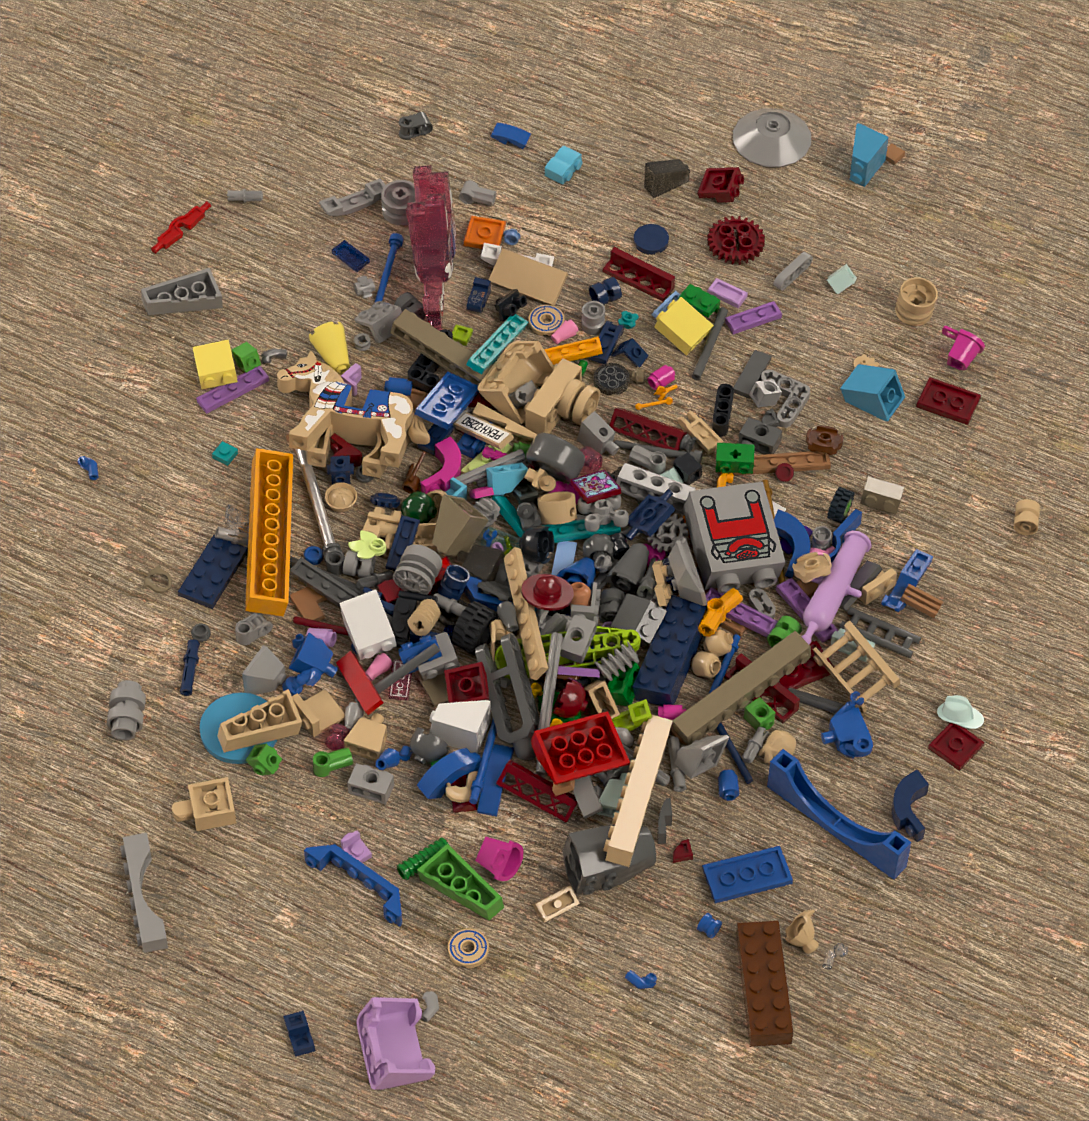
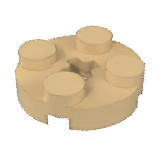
(812, 566)

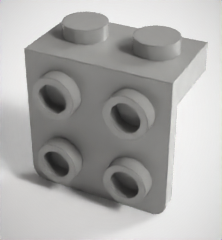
(379, 319)
(589, 612)
(447, 661)

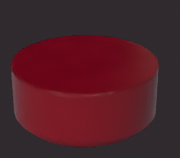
(784, 472)

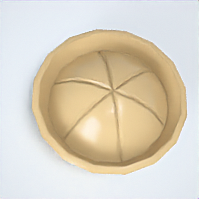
(340, 497)

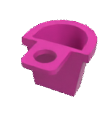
(964, 348)
(500, 857)

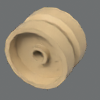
(578, 401)

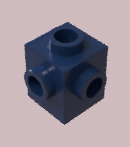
(340, 469)

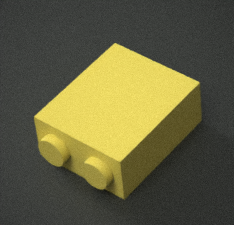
(683, 325)
(215, 364)

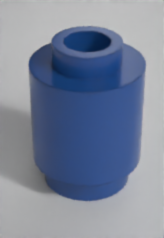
(398, 385)
(728, 785)

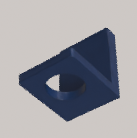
(632, 351)

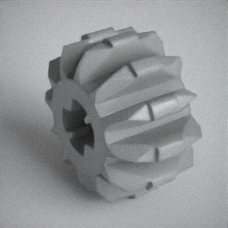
(489, 509)

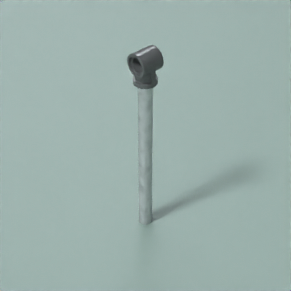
(331, 551)

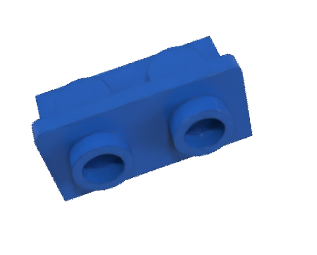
(470, 445)

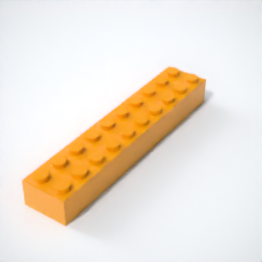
(269, 532)

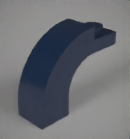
(908, 791)

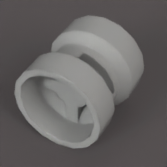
(821, 538)

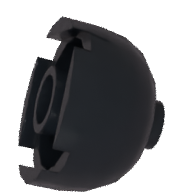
(537, 544)

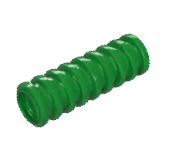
(410, 866)

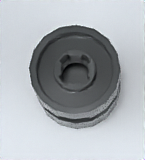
(410, 303)
(609, 604)

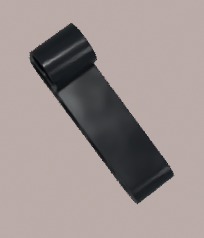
(423, 370)

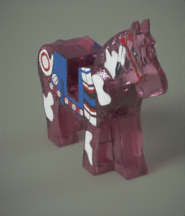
(432, 237)

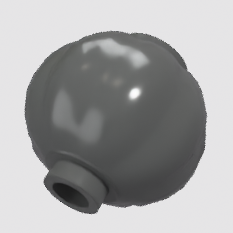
(598, 545)

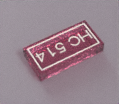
(400, 689)

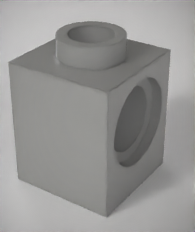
(765, 393)

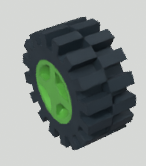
(840, 505)

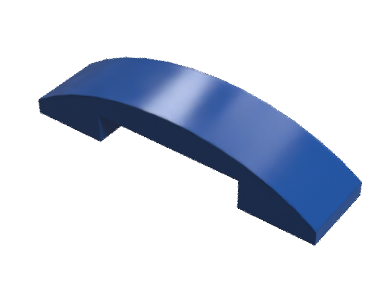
(491, 794)

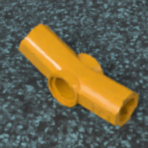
(717, 610)

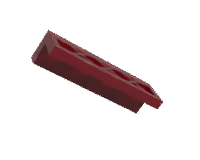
(643, 272)
(648, 422)
(777, 692)
(540, 783)

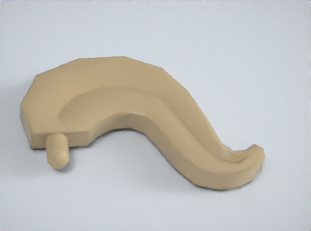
(461, 794)

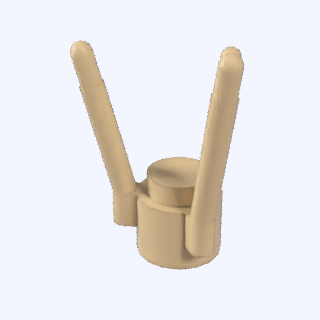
(497, 630)

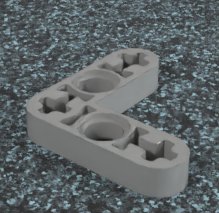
(792, 393)

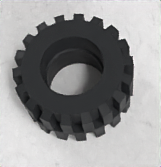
(473, 627)

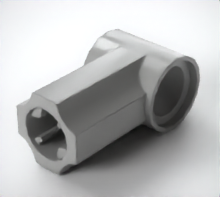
(473, 193)
(652, 460)

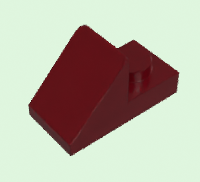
(343, 448)

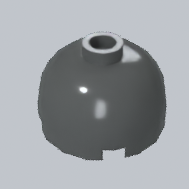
(427, 747)

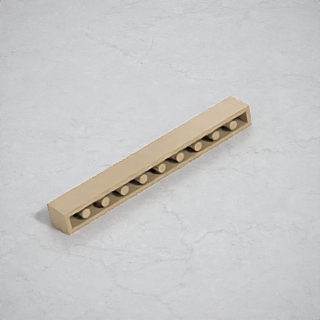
(638, 790)

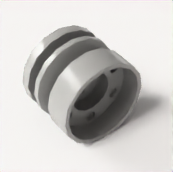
(417, 569)

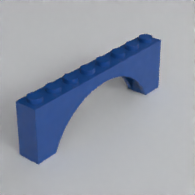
(883, 849)

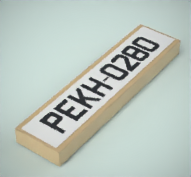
(483, 430)

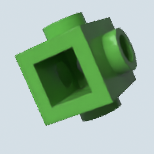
(264, 759)

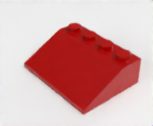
(579, 748)

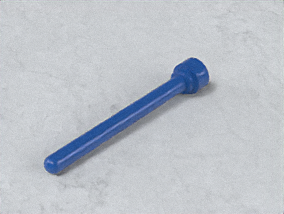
(395, 242)

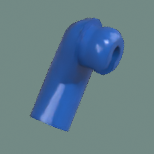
(89, 465)
(641, 982)

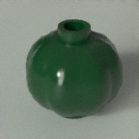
(419, 506)

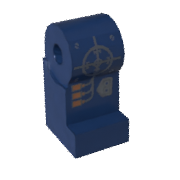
(479, 295)

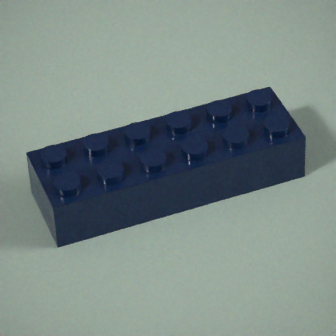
(670, 653)

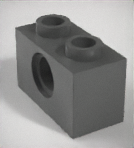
(763, 436)

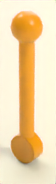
(668, 401)

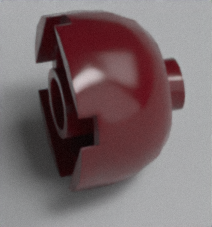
(570, 699)

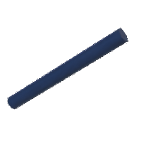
(735, 755)

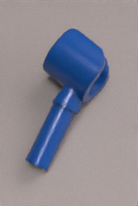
(488, 538)
(405, 753)

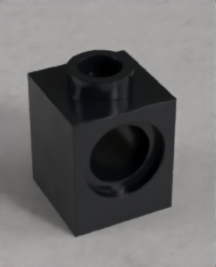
(688, 468)

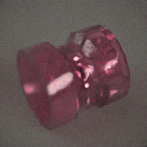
(337, 735)

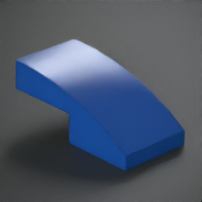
(508, 133)

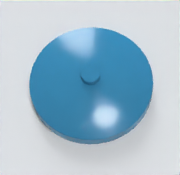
(221, 711)

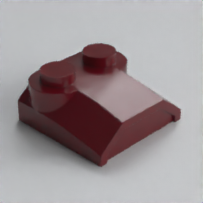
(467, 683)

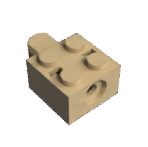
(208, 805)

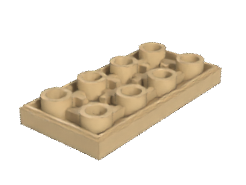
(528, 276)

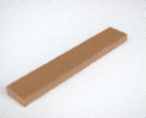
(799, 461)

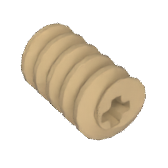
(424, 617)

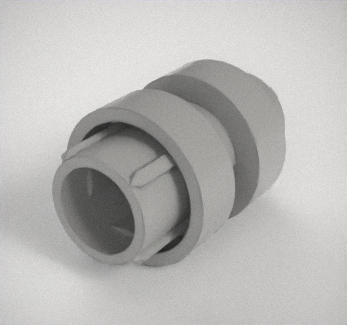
(126, 710)

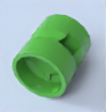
(782, 629)

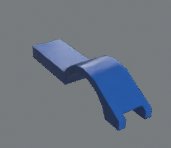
(851, 523)
(911, 575)

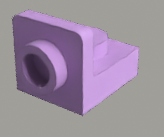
(352, 377)
(355, 847)

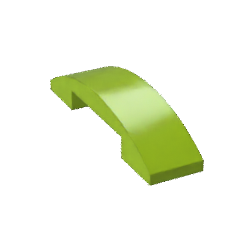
(634, 717)

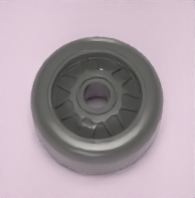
(556, 457)

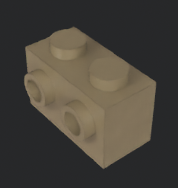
(882, 495)

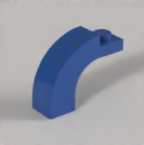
(795, 534)
(448, 770)

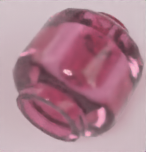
(593, 460)

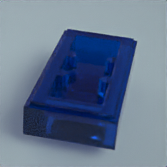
(350, 256)

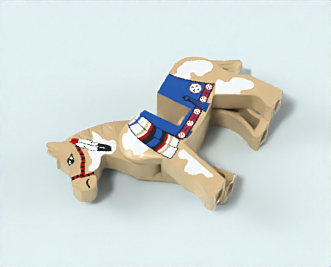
(383, 422)

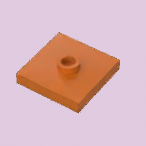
(483, 231)

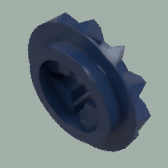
(385, 500)

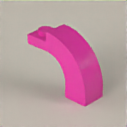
(450, 457)

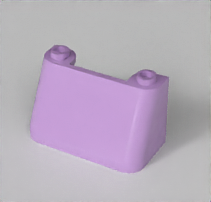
(392, 1043)

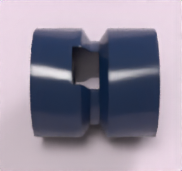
(606, 291)
(453, 582)

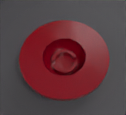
(547, 592)

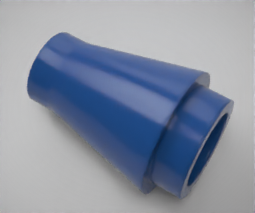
(388, 759)

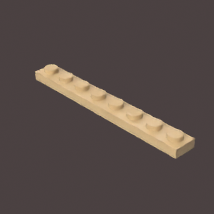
(525, 615)

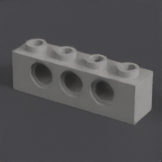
(641, 483)

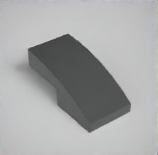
(665, 819)

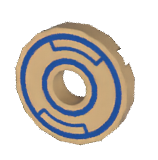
(545, 312)
(468, 937)

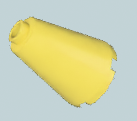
(331, 345)

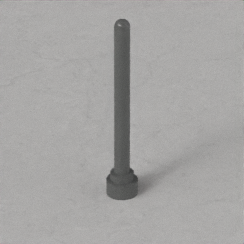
(668, 452)

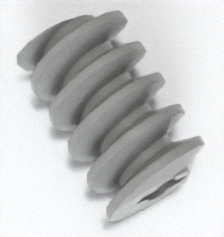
(617, 662)

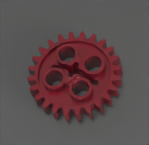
(748, 237)

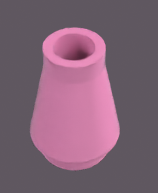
(565, 331)
(379, 666)

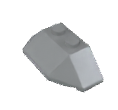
(685, 574)

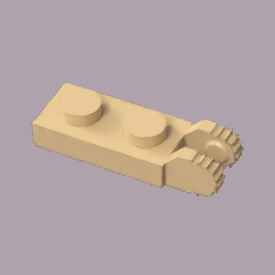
(701, 431)

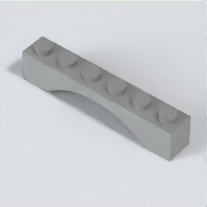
(151, 927)

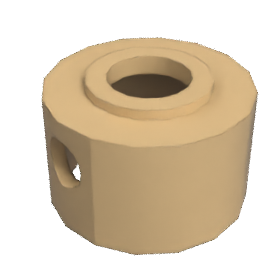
(557, 507)

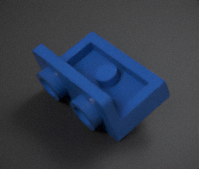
(411, 650)

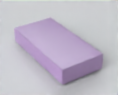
(727, 293)

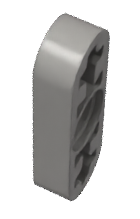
(793, 271)

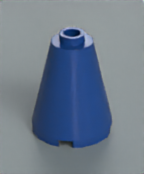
(580, 571)

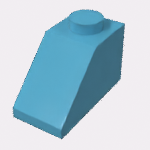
(505, 477)

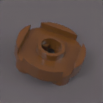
(824, 440)

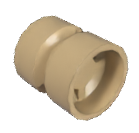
(1027, 517)

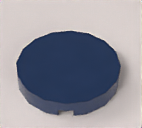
(651, 239)

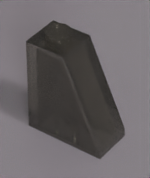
(665, 176)

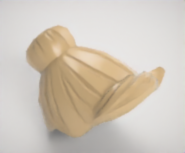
(801, 932)

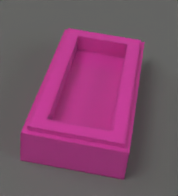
(481, 492)

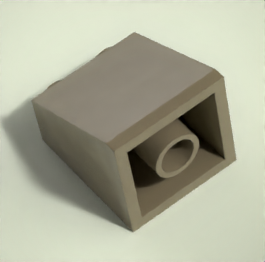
(457, 526)

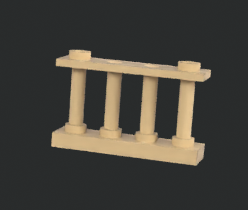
(863, 648)

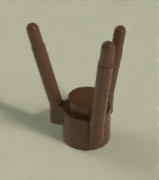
(412, 482)

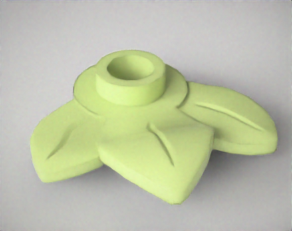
(368, 545)

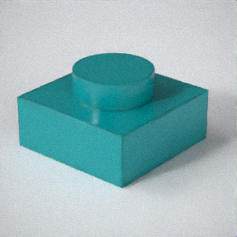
(225, 453)

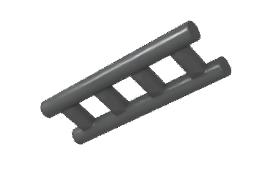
(892, 630)

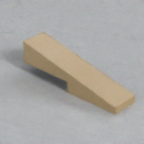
(519, 432)

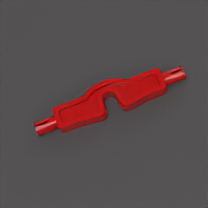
(174, 232)

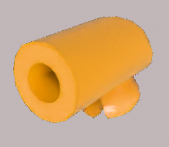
(724, 478)

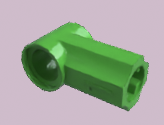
(331, 761)

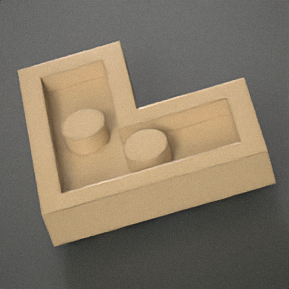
(662, 589)

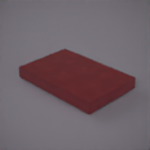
(948, 401)
(807, 672)

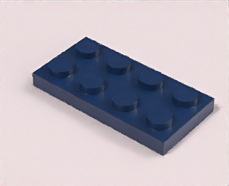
(212, 572)

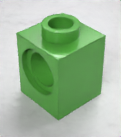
(246, 357)
(759, 708)

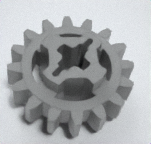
(667, 541)

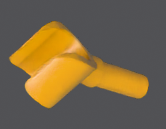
(662, 391)

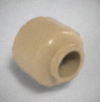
(719, 643)
(705, 664)

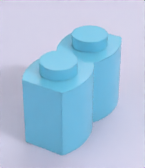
(563, 165)

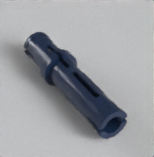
(190, 660)

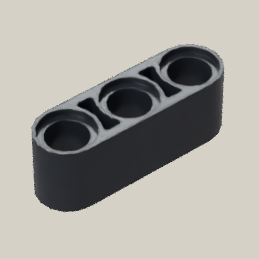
(723, 409)

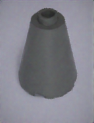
(629, 570)

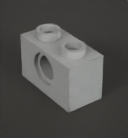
(577, 649)
(379, 791)

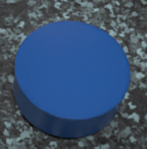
(313, 555)

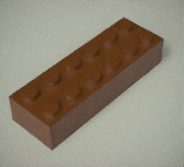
(764, 983)

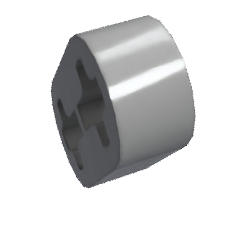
(764, 603)

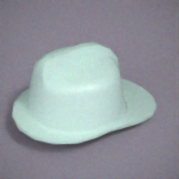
(960, 712)

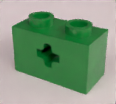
(735, 458)

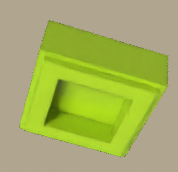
(462, 334)

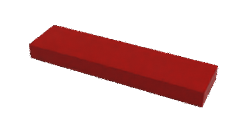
(359, 682)

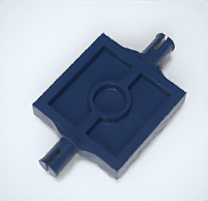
(650, 515)

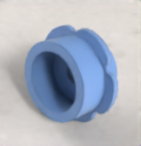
(511, 236)

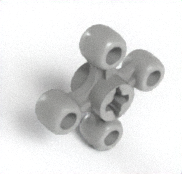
(603, 513)

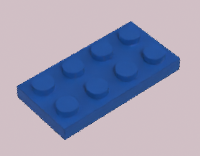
(447, 400)
(747, 874)

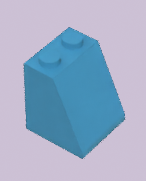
(868, 154)
(874, 390)

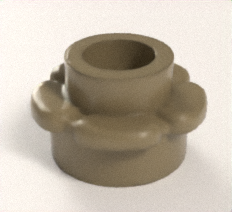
(638, 375)

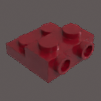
(721, 184)

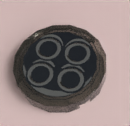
(611, 379)

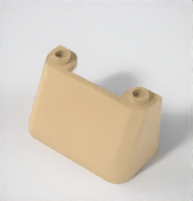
(515, 367)

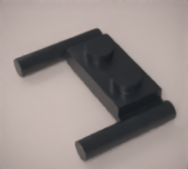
(404, 608)

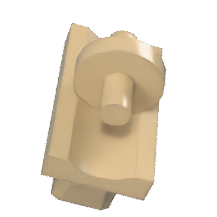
(540, 480)

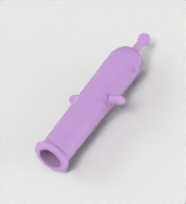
(836, 585)

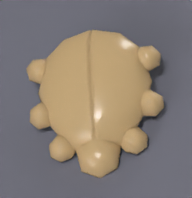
(864, 360)

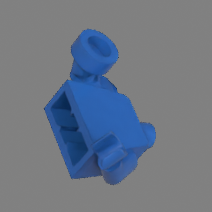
(310, 662)
(849, 730)

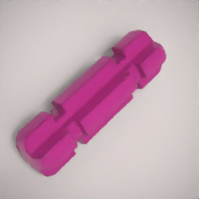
(493, 455)

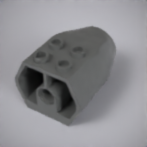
(587, 864)

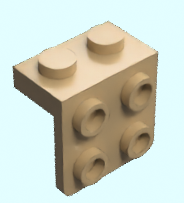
(878, 586)
(318, 712)

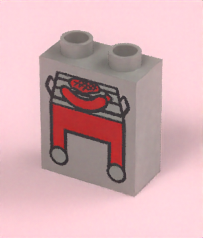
(734, 536)

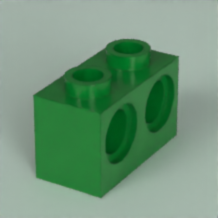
(622, 686)

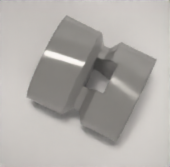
(593, 317)
(352, 564)

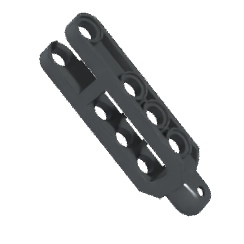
(515, 667)

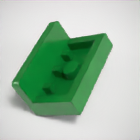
(701, 300)

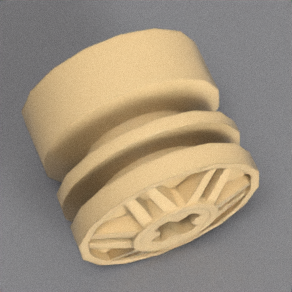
(916, 301)

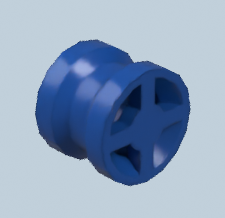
(709, 925)

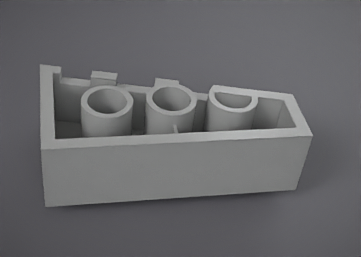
(183, 294)

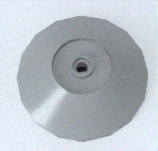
(772, 137)

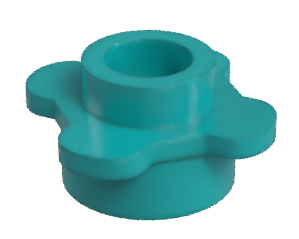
(628, 319)

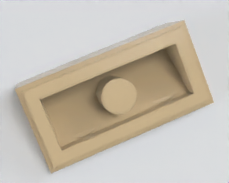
(556, 903)

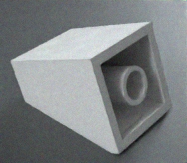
(367, 625)
(462, 723)

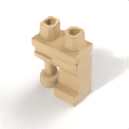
(383, 526)

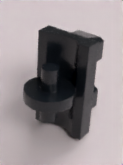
(509, 304)

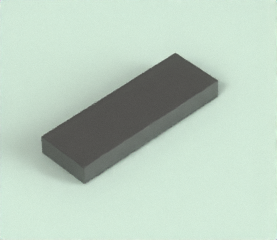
(751, 373)
(864, 575)

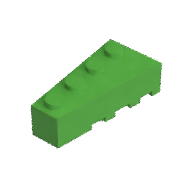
(459, 881)

